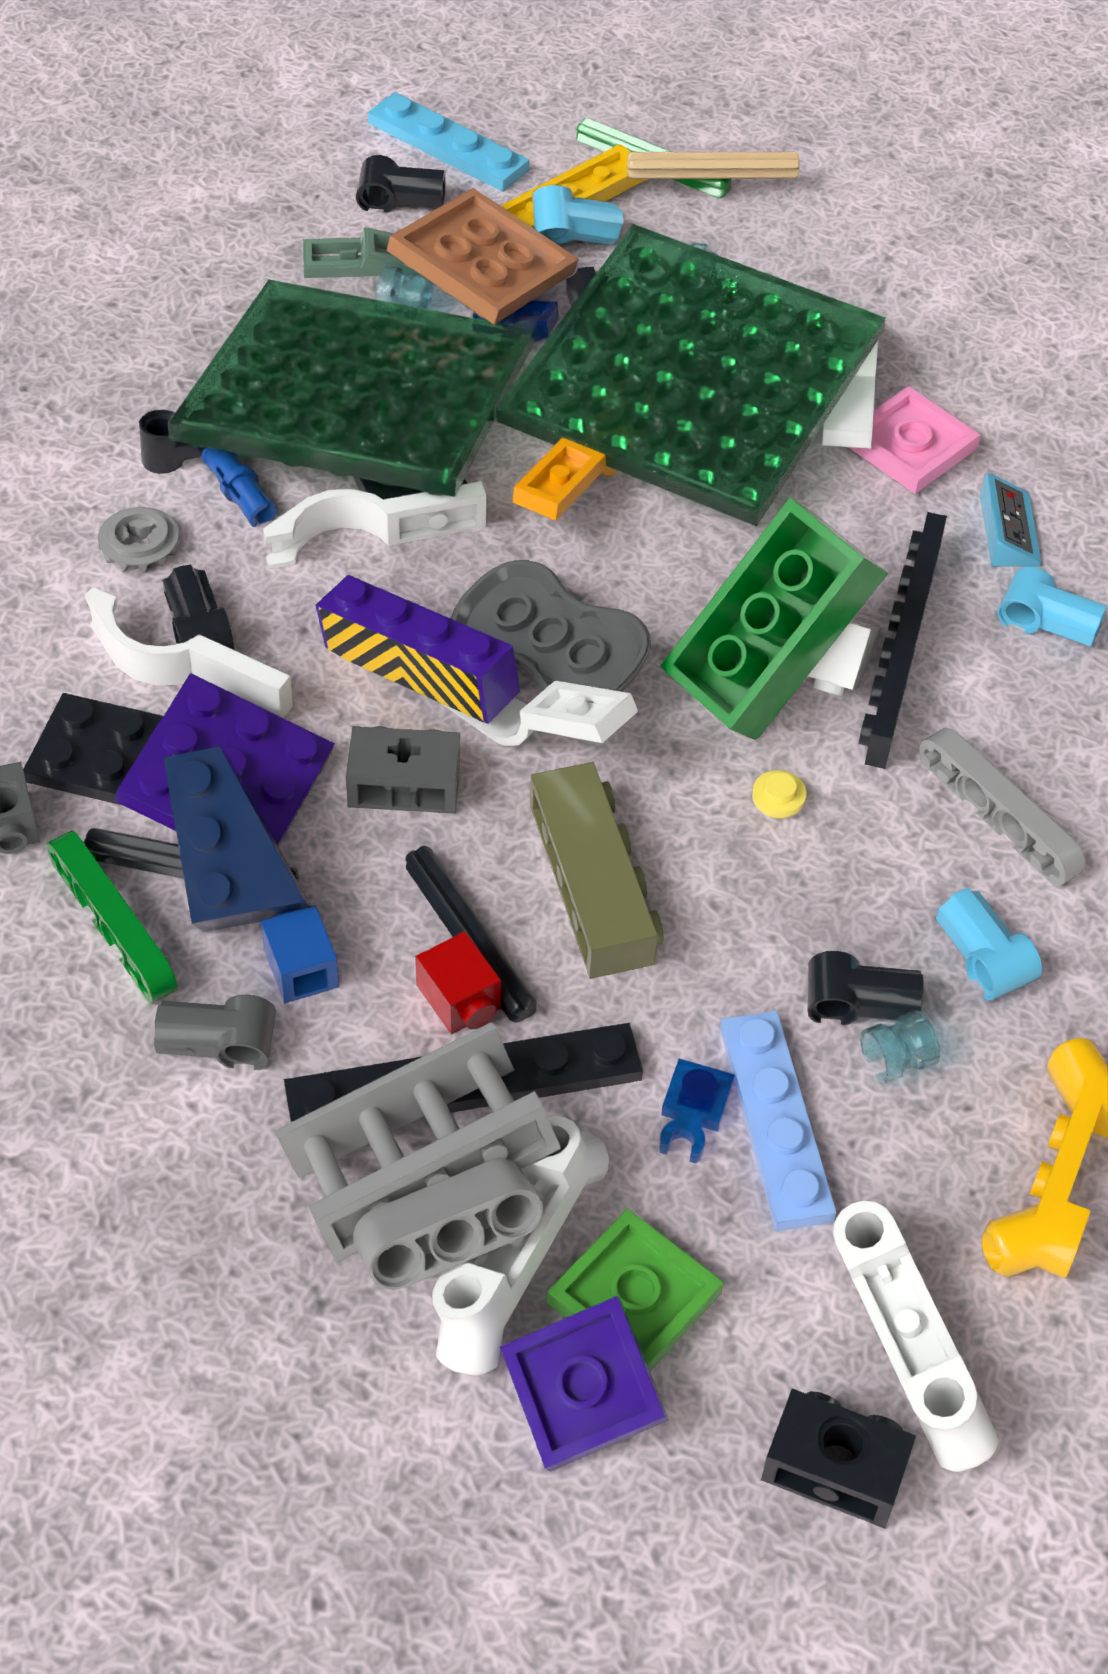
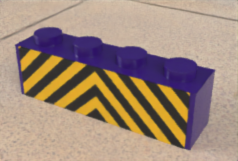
(419, 648)

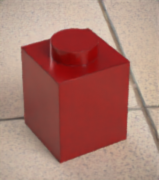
(458, 983)

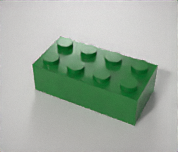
(773, 620)

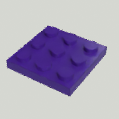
(268, 751)

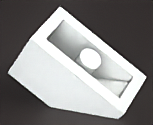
(846, 658)

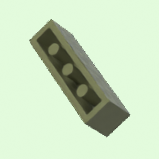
(594, 870)

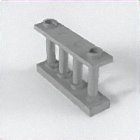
(419, 1089)

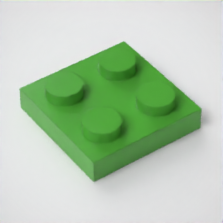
(652, 1277)

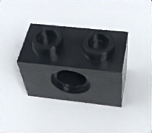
(856, 1487)

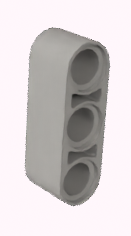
(418, 1231)

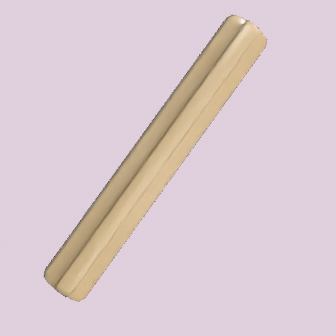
(713, 165)

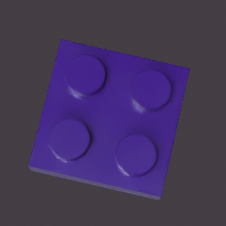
(583, 1383)

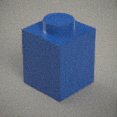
(300, 953)

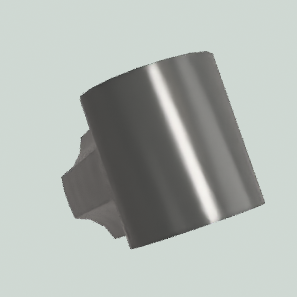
(230, 1032)

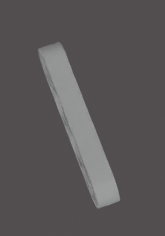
(1003, 806)

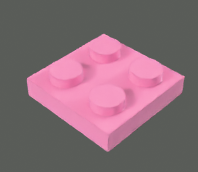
(916, 440)

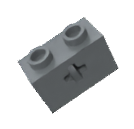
(403, 769)

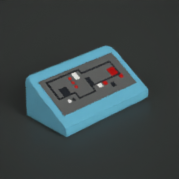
(1009, 524)

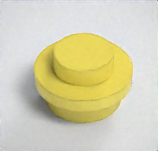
(779, 794)

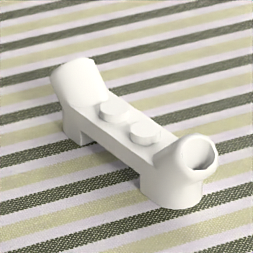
(483, 1292)
(915, 1337)

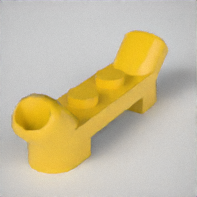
(1051, 1231)

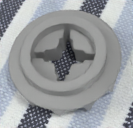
(143, 523)

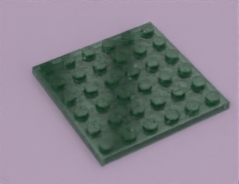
(693, 372)
(354, 387)

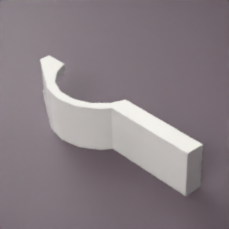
(852, 417)
(391, 519)
(198, 656)
(560, 710)

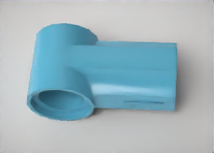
(573, 218)
(1037, 603)
(991, 952)

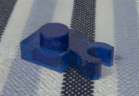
(535, 315)
(694, 1100)

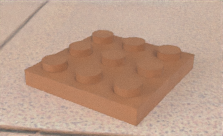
(482, 255)

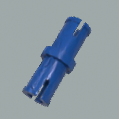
(240, 484)

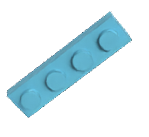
(448, 141)

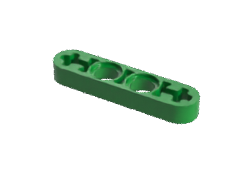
(112, 916)

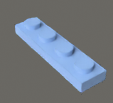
(777, 1121)

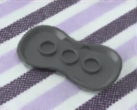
(553, 630)

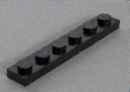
(898, 653)
(540, 1064)

